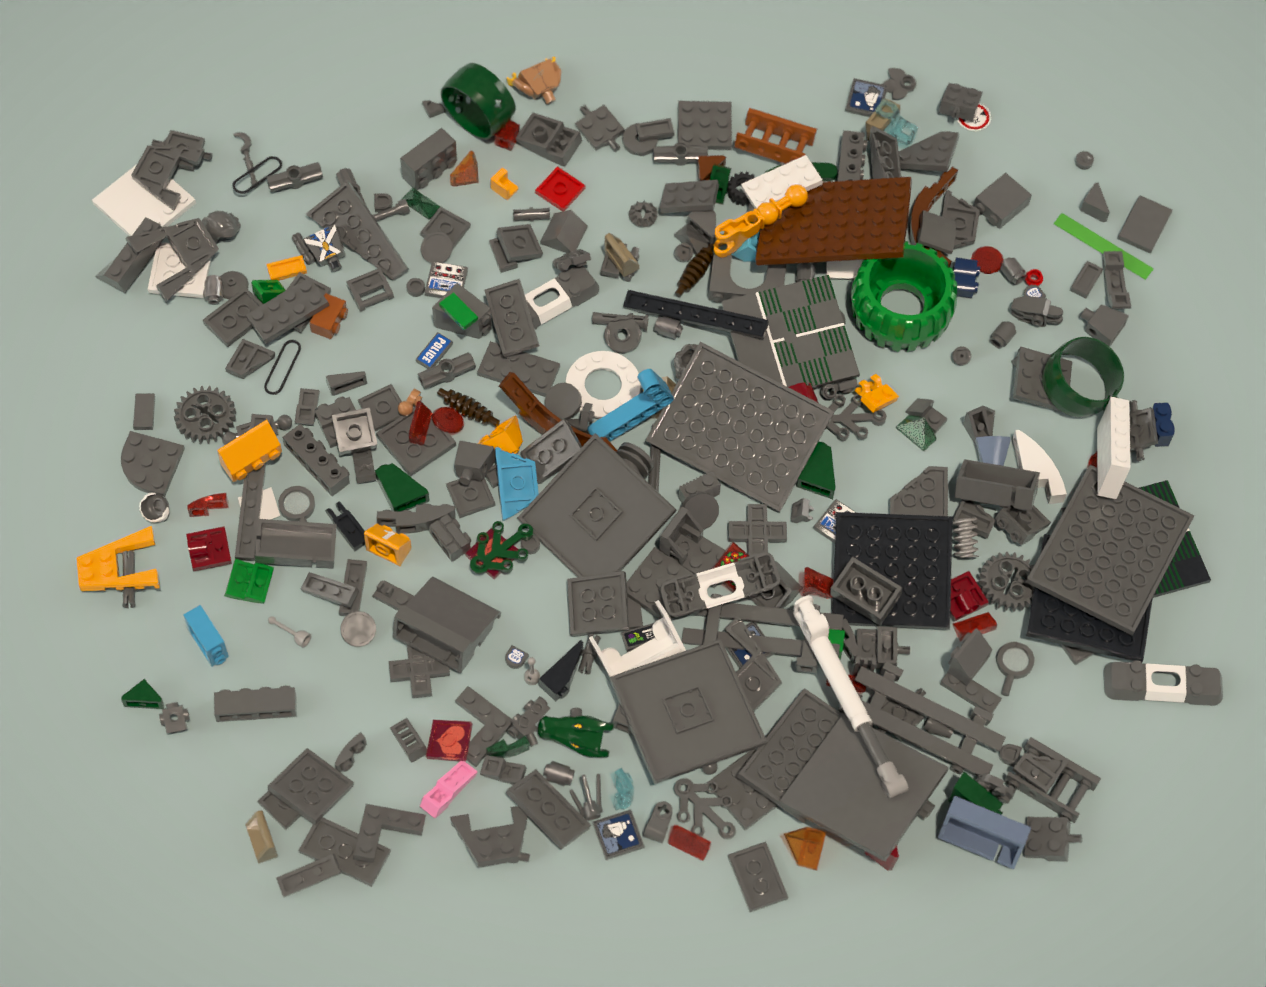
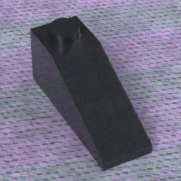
(559, 677)

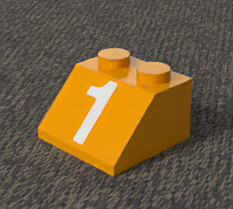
(387, 543)

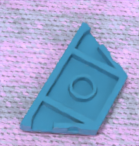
(516, 482)

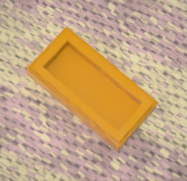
(286, 268)

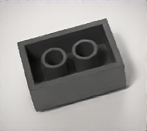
(429, 159)
(866, 591)

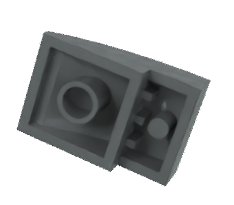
(549, 138)

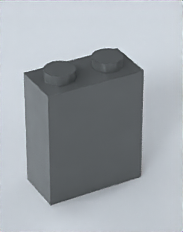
(1002, 200)

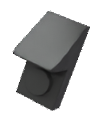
(925, 409)

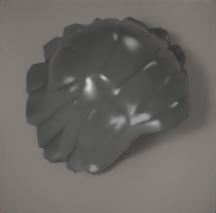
(221, 224)

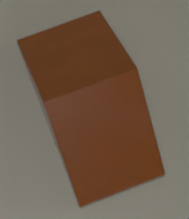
(706, 163)

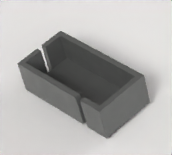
(997, 485)
(295, 543)

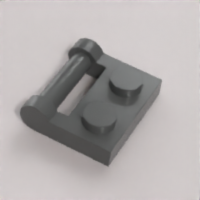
(367, 284)

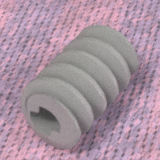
(965, 537)

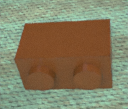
(328, 321)

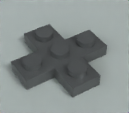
(757, 530)
(419, 670)

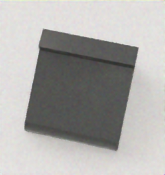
(444, 623)

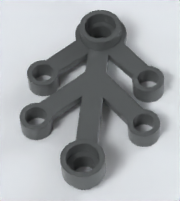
(848, 418)
(701, 806)

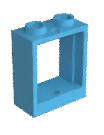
(206, 636)

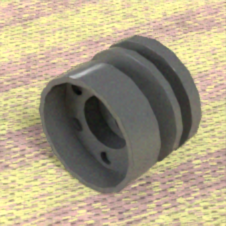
(636, 458)

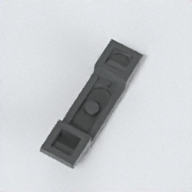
(1115, 280)

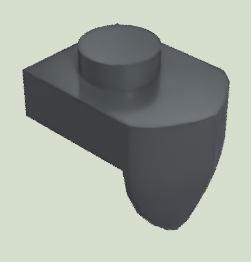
(587, 417)

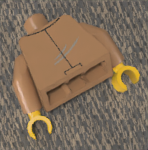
(538, 80)

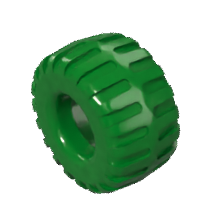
(916, 272)

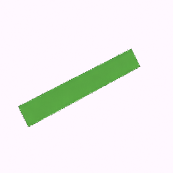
(1101, 244)

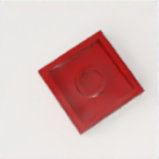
(560, 189)

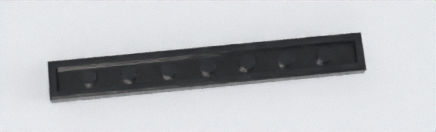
(696, 314)

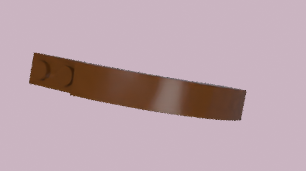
(926, 200)
(534, 411)

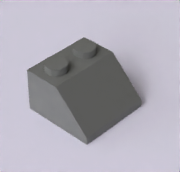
(782, 594)

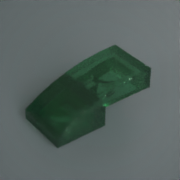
(503, 750)

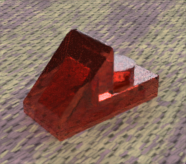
(816, 583)

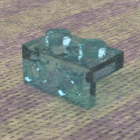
(625, 789)

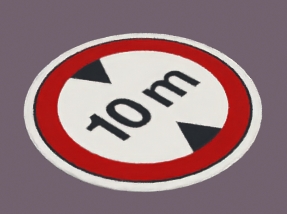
(980, 121)

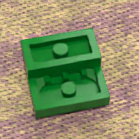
(249, 581)

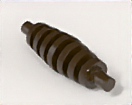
(695, 270)
(468, 407)

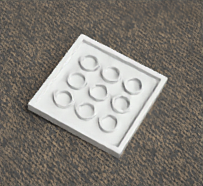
(129, 203)

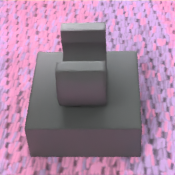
(800, 511)

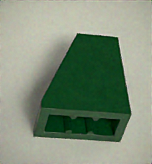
(819, 472)
(400, 489)
(973, 792)

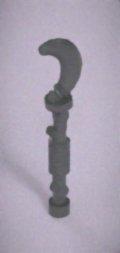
(245, 150)

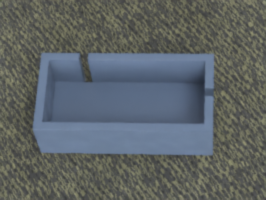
(983, 831)

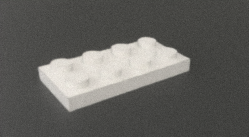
(777, 181)

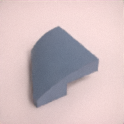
(993, 449)

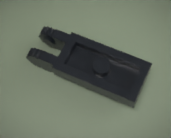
(348, 526)

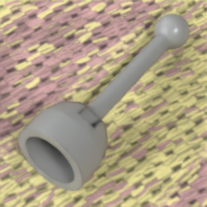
(301, 637)
(532, 673)

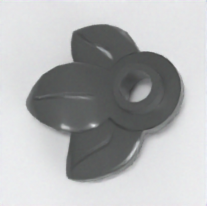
(897, 82)

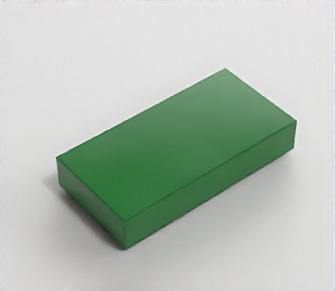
(458, 311)

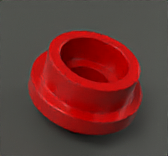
(1034, 273)

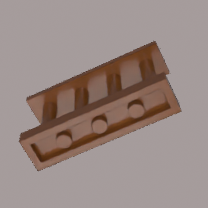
(774, 125)

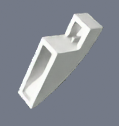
(1034, 458)

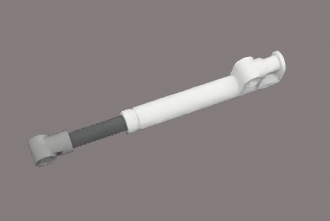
(816, 632)

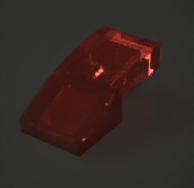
(201, 506)

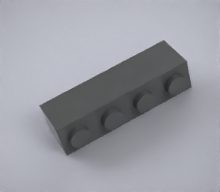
(255, 704)

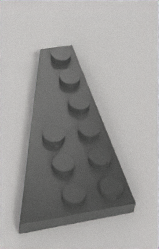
(358, 229)

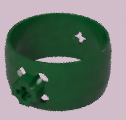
(483, 88)
(1101, 357)

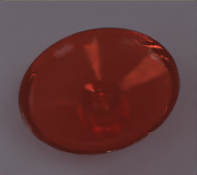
(988, 259)
(448, 420)

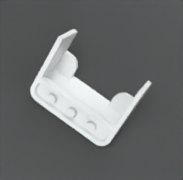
(663, 645)

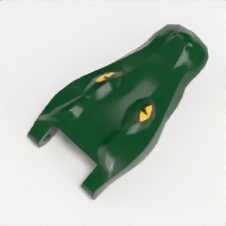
(578, 733)

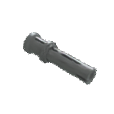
(605, 318)

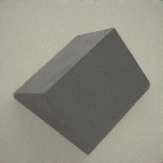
(564, 232)

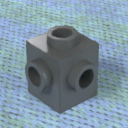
(174, 725)

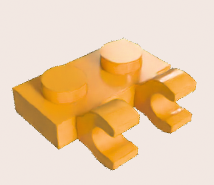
(880, 396)

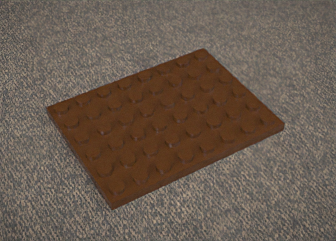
(841, 224)

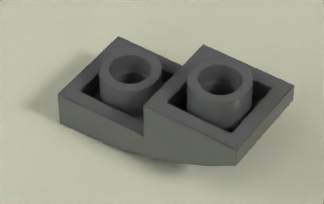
(346, 758)

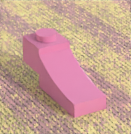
(447, 788)

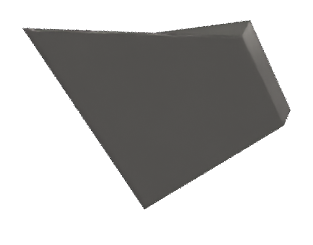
(979, 422)

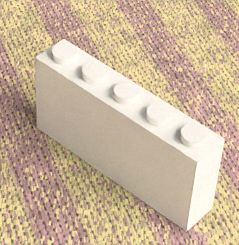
(1113, 447)

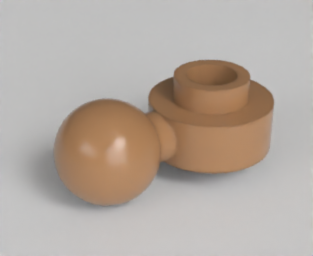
(406, 407)

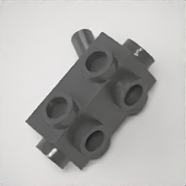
(525, 723)

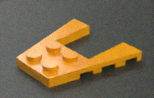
(100, 567)

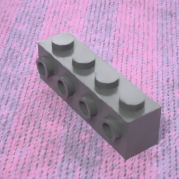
(851, 156)
(316, 459)

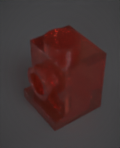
(506, 136)

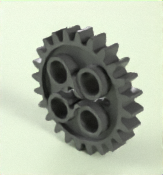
(215, 403)
(993, 573)

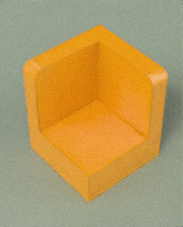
(502, 185)

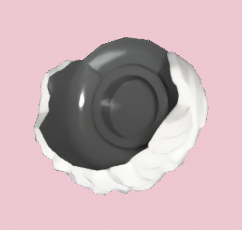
(154, 507)

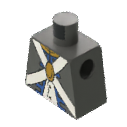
(327, 247)

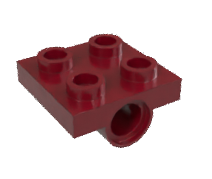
(208, 548)
(966, 596)

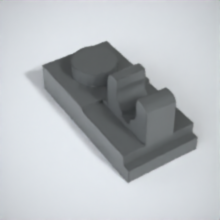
(391, 595)

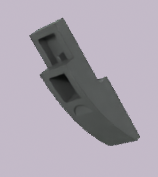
(414, 522)

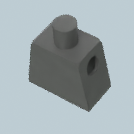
(1104, 323)
(473, 461)

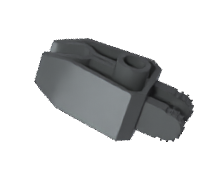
(1036, 311)

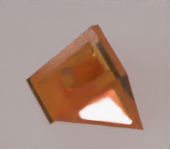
(466, 171)
(806, 846)

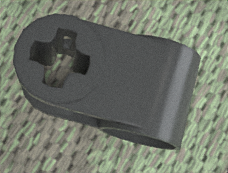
(657, 824)

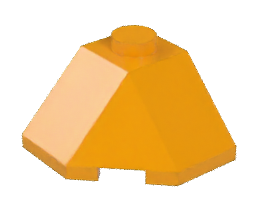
(505, 436)

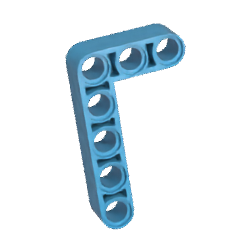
(651, 400)

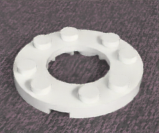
(610, 362)

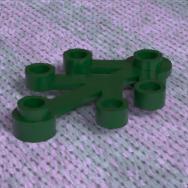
(500, 550)

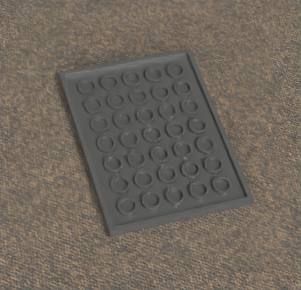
(740, 426)
(1110, 552)

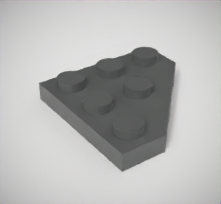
(931, 153)
(923, 494)

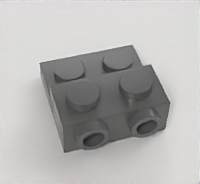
(324, 417)
(1021, 524)

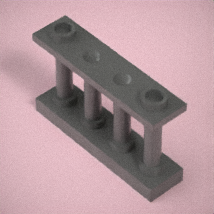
(1073, 771)

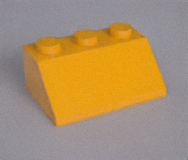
(249, 451)

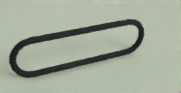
(270, 157)
(289, 370)

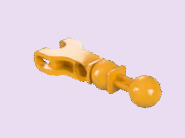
(741, 229)

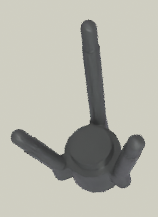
(590, 810)

